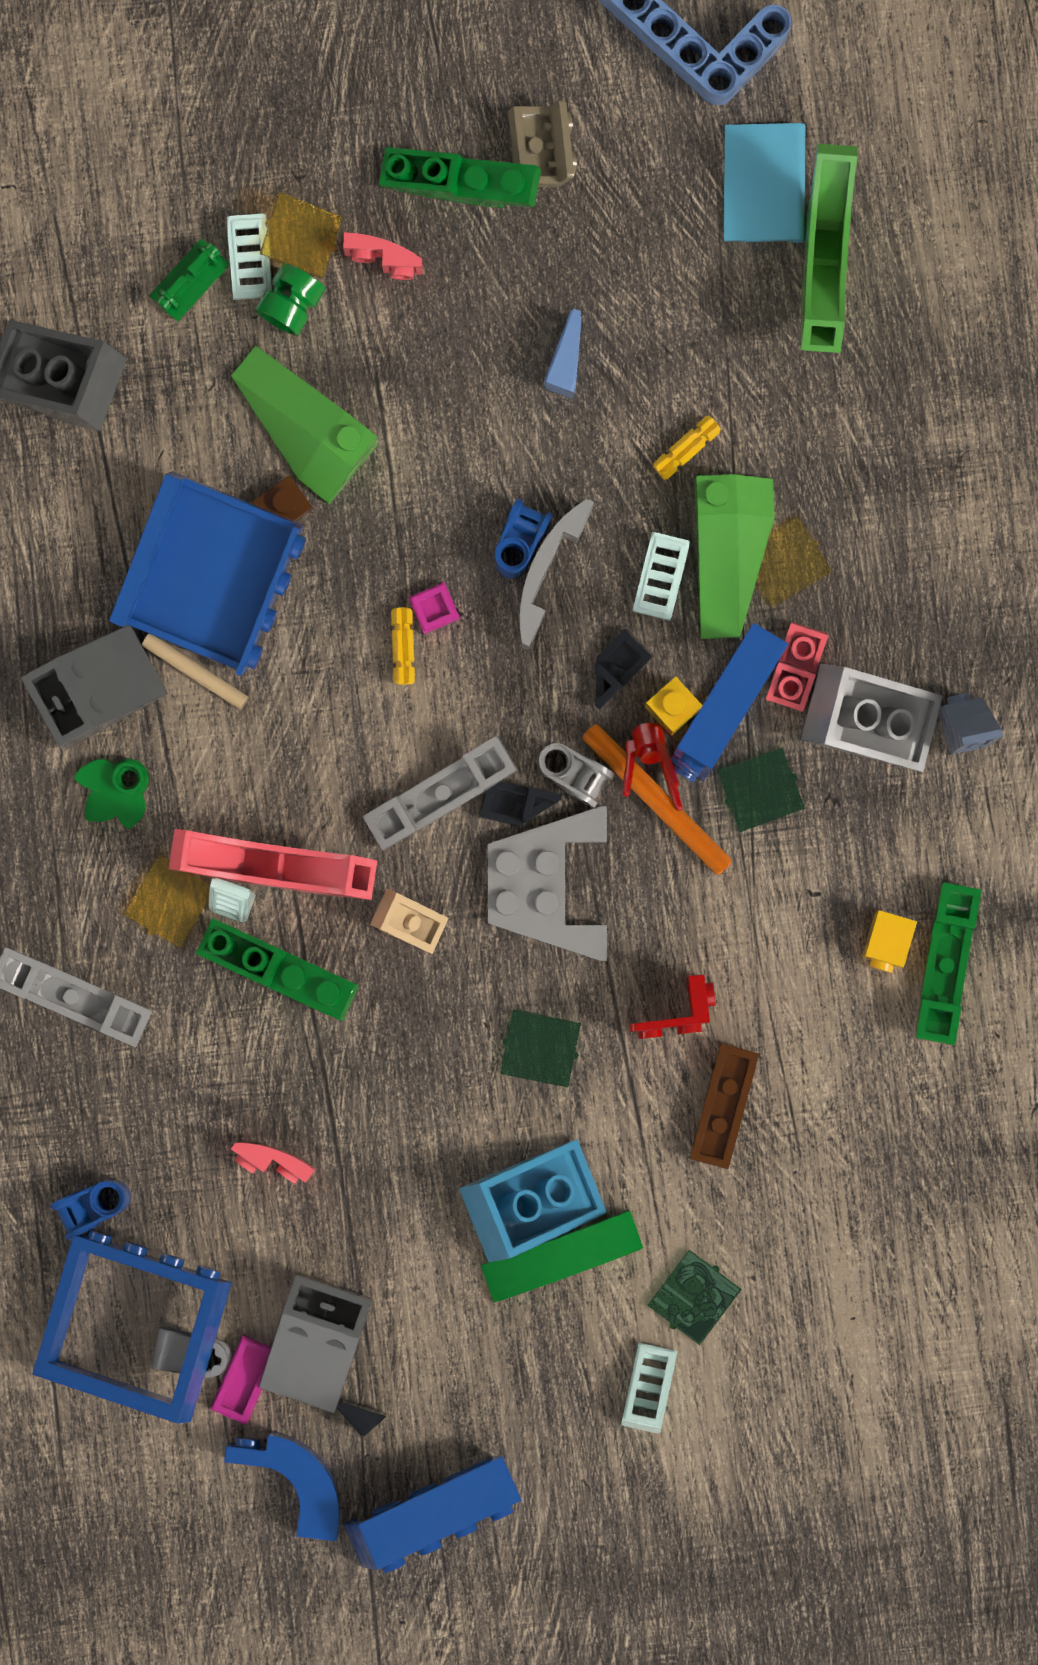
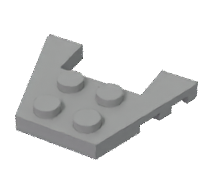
(529, 883)

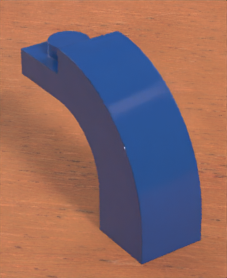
(305, 1470)

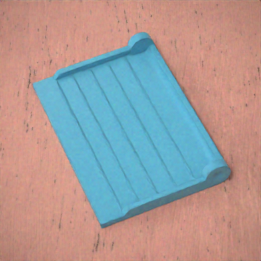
(764, 183)

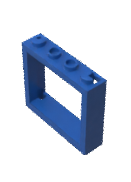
(727, 703)
(201, 1343)

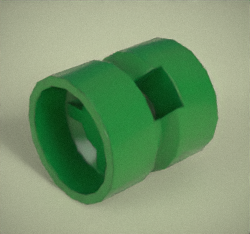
(290, 299)

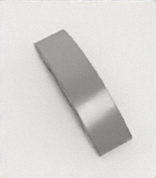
(569, 527)
(440, 793)
(72, 997)

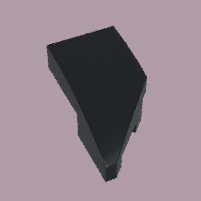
(618, 665)
(515, 803)

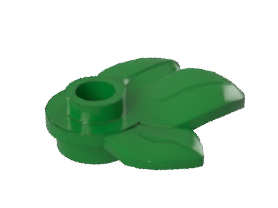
(109, 794)

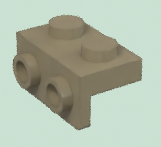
(543, 139)

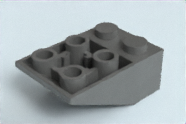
(94, 686)
(315, 1342)

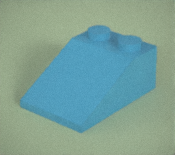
(532, 1201)

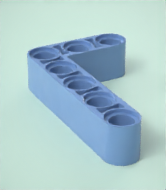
(711, 62)

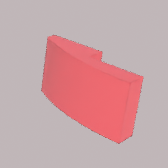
(395, 258)
(797, 666)
(261, 1156)

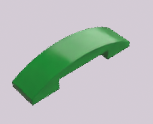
(947, 963)
(563, 1257)

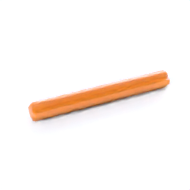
(658, 801)

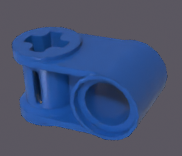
(524, 533)
(85, 1209)

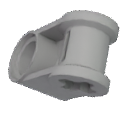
(576, 774)
(172, 1348)

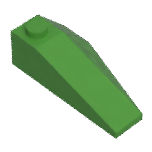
(309, 429)
(731, 538)

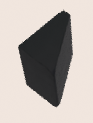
(361, 1416)

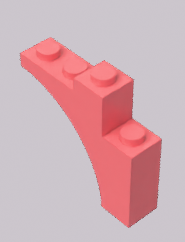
(272, 865)

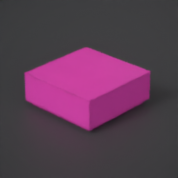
(434, 608)

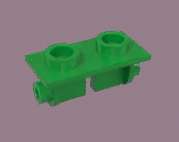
(189, 279)

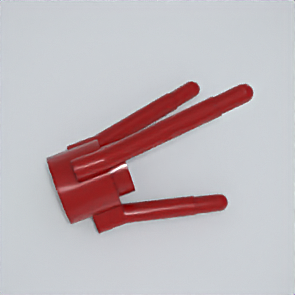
(651, 748)

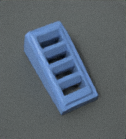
(563, 367)

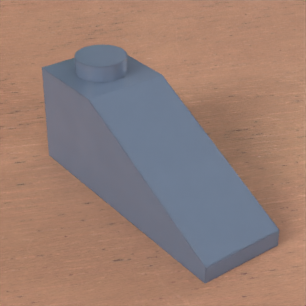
(968, 724)

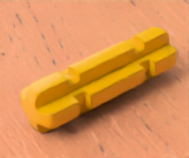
(686, 447)
(403, 646)

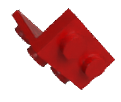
(700, 997)

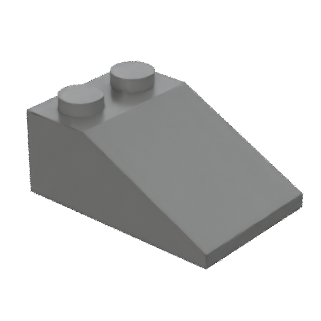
(871, 717)

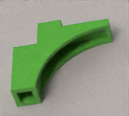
(827, 248)

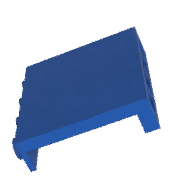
(208, 572)

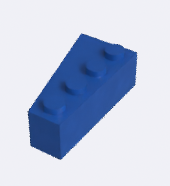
(433, 1514)

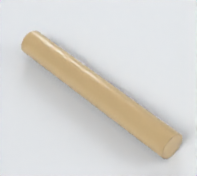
(195, 671)

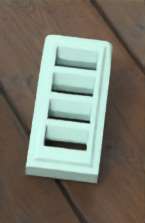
(246, 222)
(670, 543)
(230, 900)
(642, 1422)

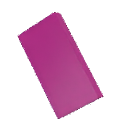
(242, 1380)

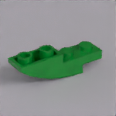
(459, 179)
(277, 969)

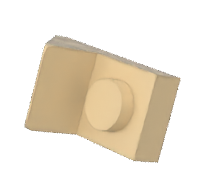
(409, 921)

